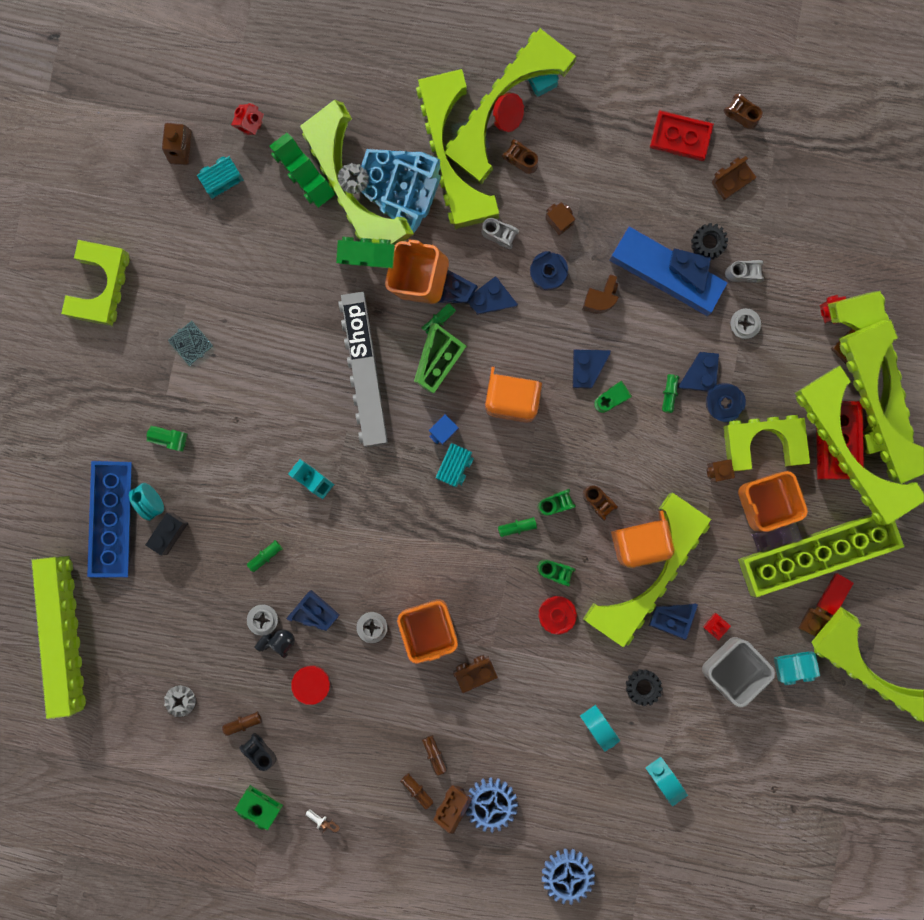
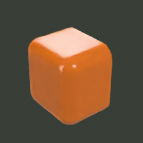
(417, 272)
(512, 398)
(772, 501)
(643, 543)
(427, 631)

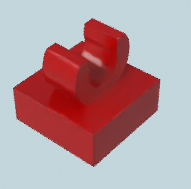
(716, 626)

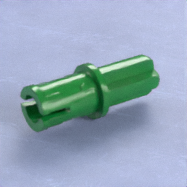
(440, 317)
(670, 393)
(517, 527)
(264, 556)

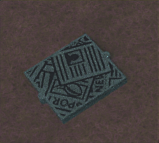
(190, 343)

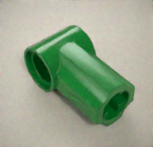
(171, 439)

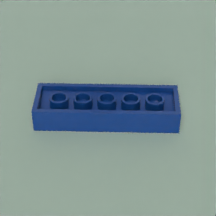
(651, 263)
(109, 519)

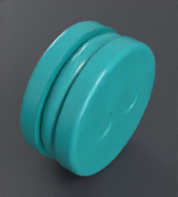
(146, 501)

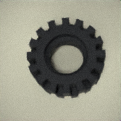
(714, 231)
(654, 693)

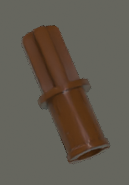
(242, 723)
(434, 755)
(416, 791)

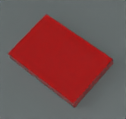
(681, 135)

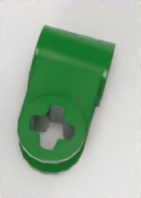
(614, 396)
(557, 503)
(559, 572)

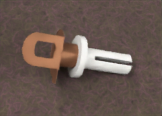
(321, 822)

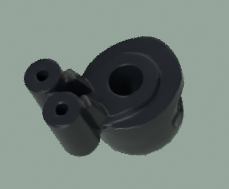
(280, 642)

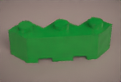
(301, 170)
(365, 252)

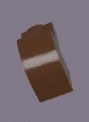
(601, 302)

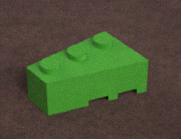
(437, 358)

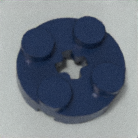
(547, 281)
(731, 393)

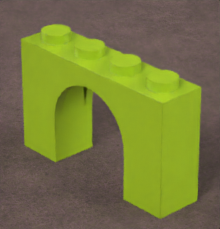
(102, 308)
(790, 432)

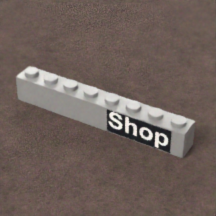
(364, 369)

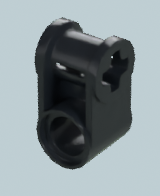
(257, 751)

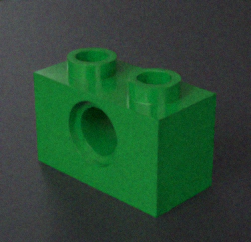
(269, 807)

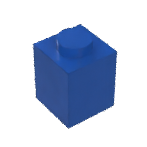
(443, 430)

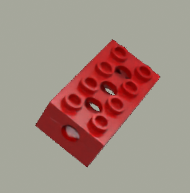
(852, 430)

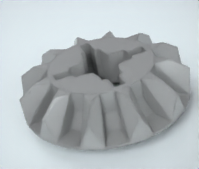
(352, 186)
(751, 318)
(255, 625)
(365, 633)
(188, 701)

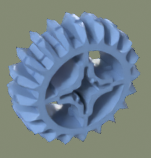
(499, 808)
(560, 876)

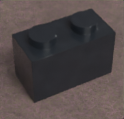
(166, 534)

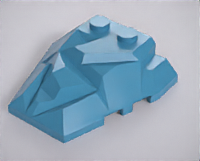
(402, 183)

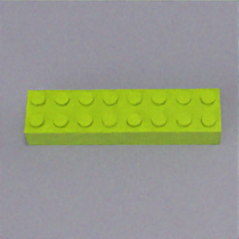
(818, 554)
(58, 636)

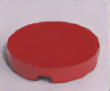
(508, 112)
(557, 615)
(310, 685)

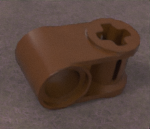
(741, 112)
(518, 154)
(601, 504)

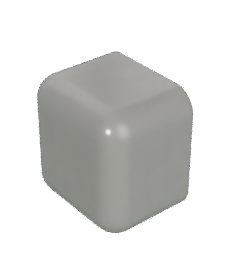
(738, 671)

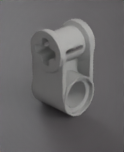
(500, 233)
(748, 271)

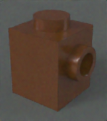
(560, 217)
(720, 470)

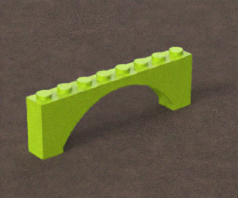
(539, 58)
(438, 97)
(326, 135)
(857, 314)
(864, 356)
(823, 404)
(623, 619)
(840, 645)

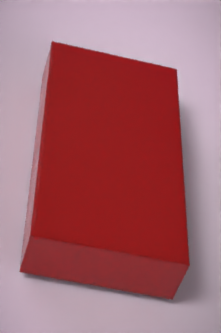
(835, 594)

